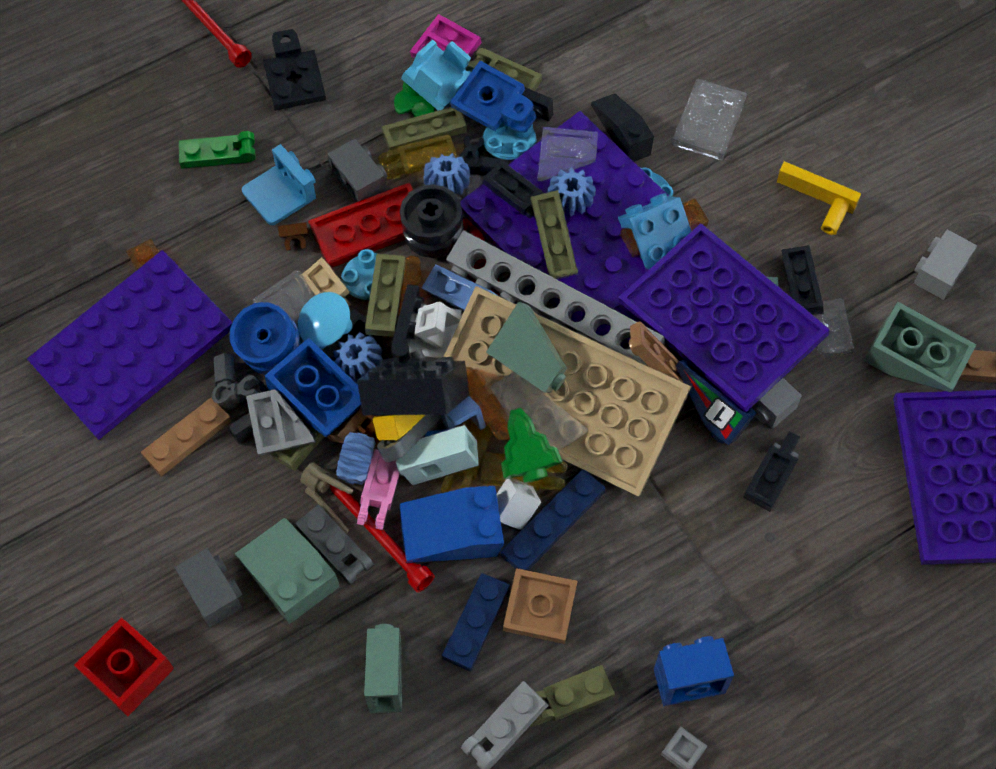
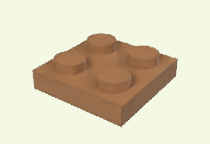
(540, 606)

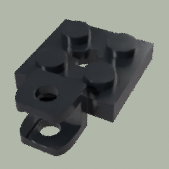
(290, 63)

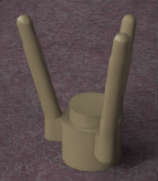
(320, 479)

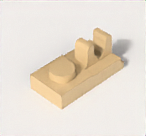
(323, 279)

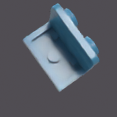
(281, 188)
(656, 226)

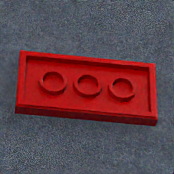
(360, 226)

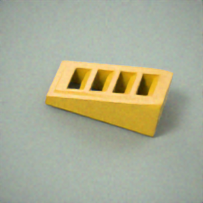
(394, 426)

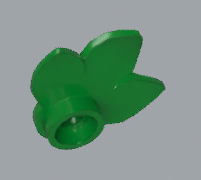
(410, 100)

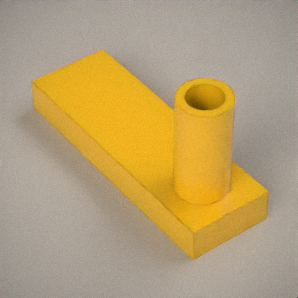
(838, 196)

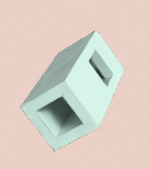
(439, 455)

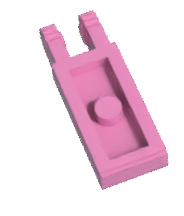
(378, 489)

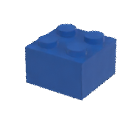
(693, 670)

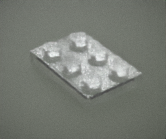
(709, 119)

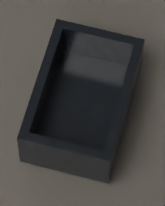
(413, 387)

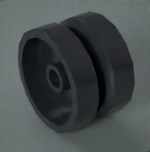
(431, 220)

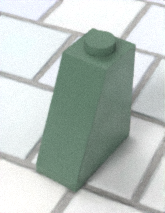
(528, 350)
(383, 669)

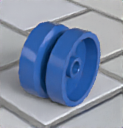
(264, 336)

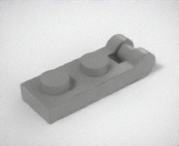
(505, 725)

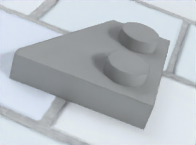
(276, 423)

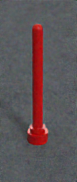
(238, 53)
(418, 576)

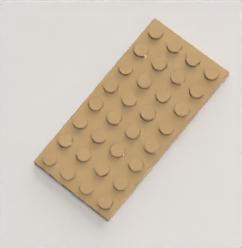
(607, 392)

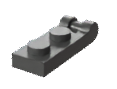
(333, 544)

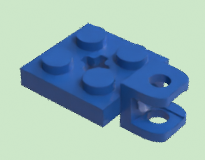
(506, 105)

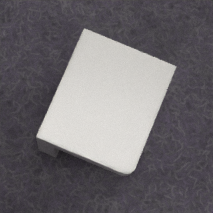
(433, 322)
(516, 503)

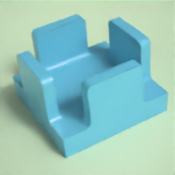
(438, 73)

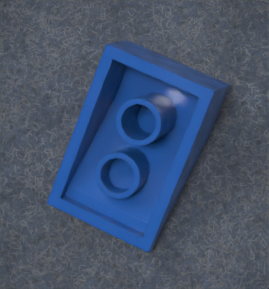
(315, 388)
(452, 525)

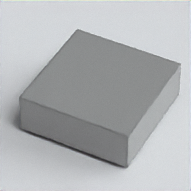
(684, 749)

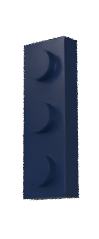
(475, 622)

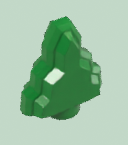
(527, 451)

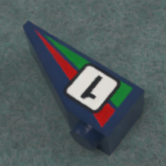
(716, 409)

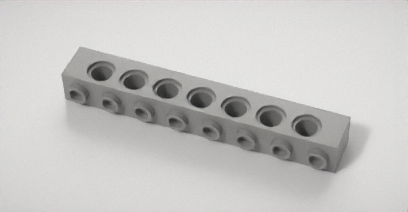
(471, 249)

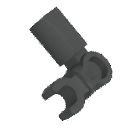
(227, 391)

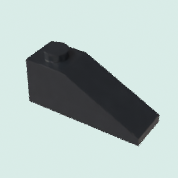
(624, 126)

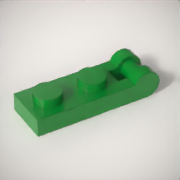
(217, 150)

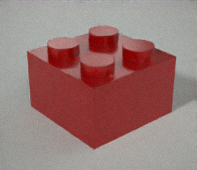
(124, 666)

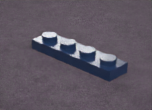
(553, 521)

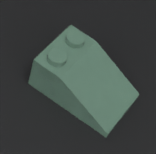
(919, 350)
(288, 570)

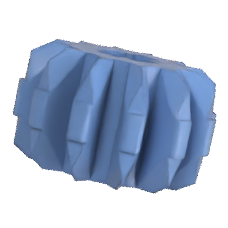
(447, 172)
(581, 188)
(358, 355)
(355, 458)

